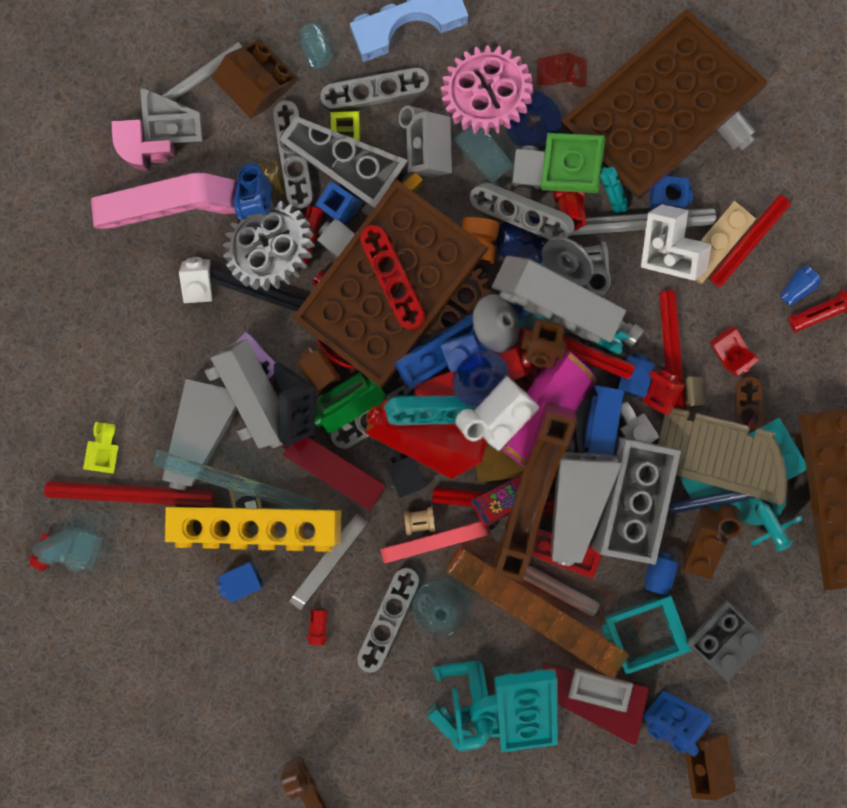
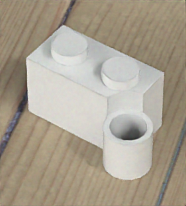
(498, 415)

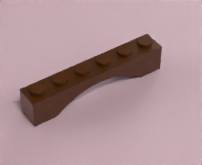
(537, 477)

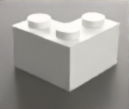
(668, 250)

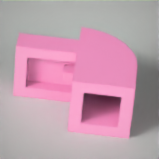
(131, 145)

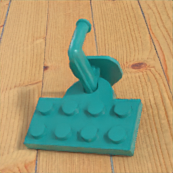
(766, 515)
(519, 713)

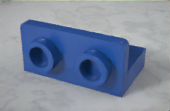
(676, 722)

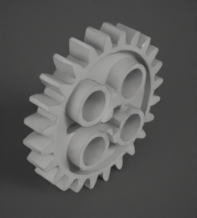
(269, 246)

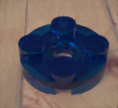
(549, 122)

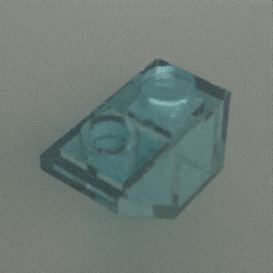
(70, 546)

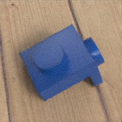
(460, 348)

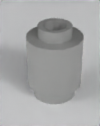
(737, 132)

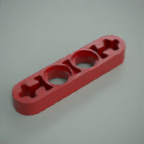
(395, 276)

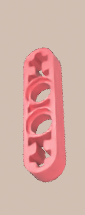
(434, 541)

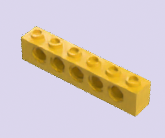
(180, 530)

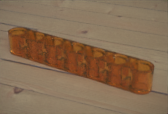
(537, 613)

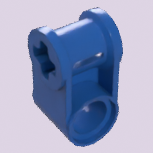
(252, 192)

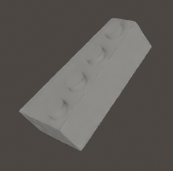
(349, 162)

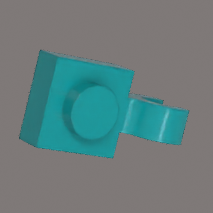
(611, 347)
(444, 721)

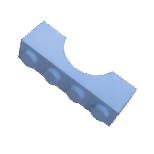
(375, 31)

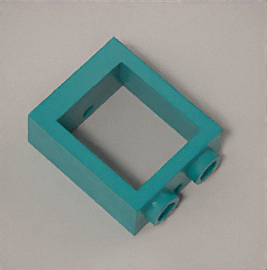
(673, 625)

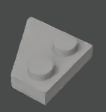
(169, 120)

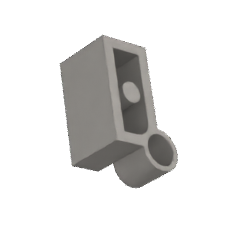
(427, 141)

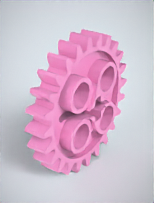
(510, 78)

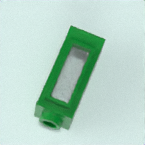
(347, 402)

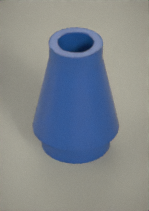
(800, 285)

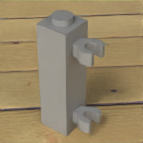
(249, 391)

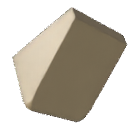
(694, 391)

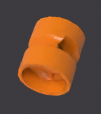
(486, 232)

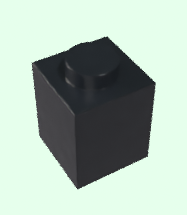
(405, 475)

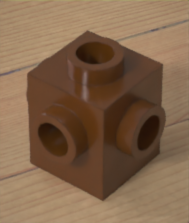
(543, 343)

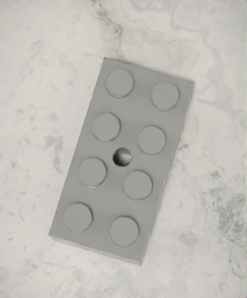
(557, 299)
(636, 527)

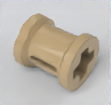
(419, 521)

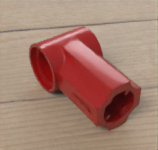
(572, 205)

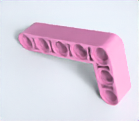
(164, 198)

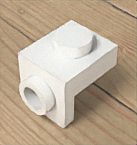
(195, 280)

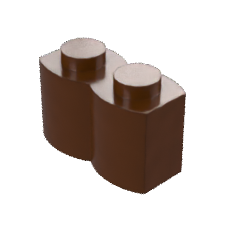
(318, 369)

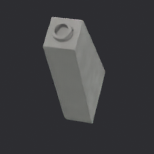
(199, 427)
(580, 497)

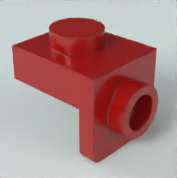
(733, 352)
(663, 391)

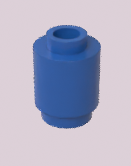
(662, 575)

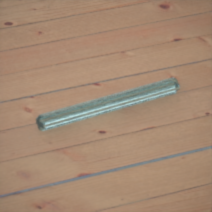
(233, 481)

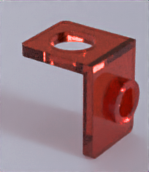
(560, 69)

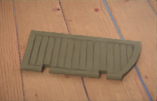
(725, 455)

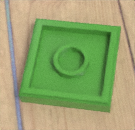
(573, 162)

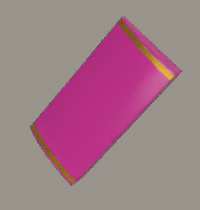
(562, 385)

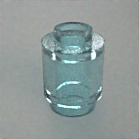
(315, 45)

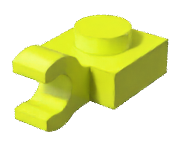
(101, 454)

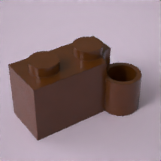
(709, 539)
(711, 768)

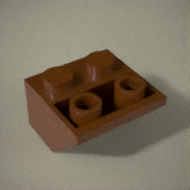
(254, 77)

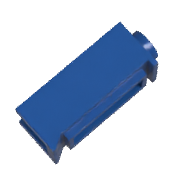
(602, 420)

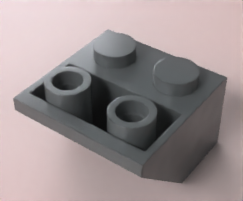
(726, 641)

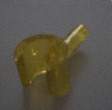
(272, 173)

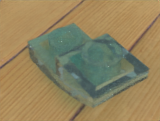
(484, 153)

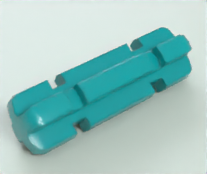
(614, 189)

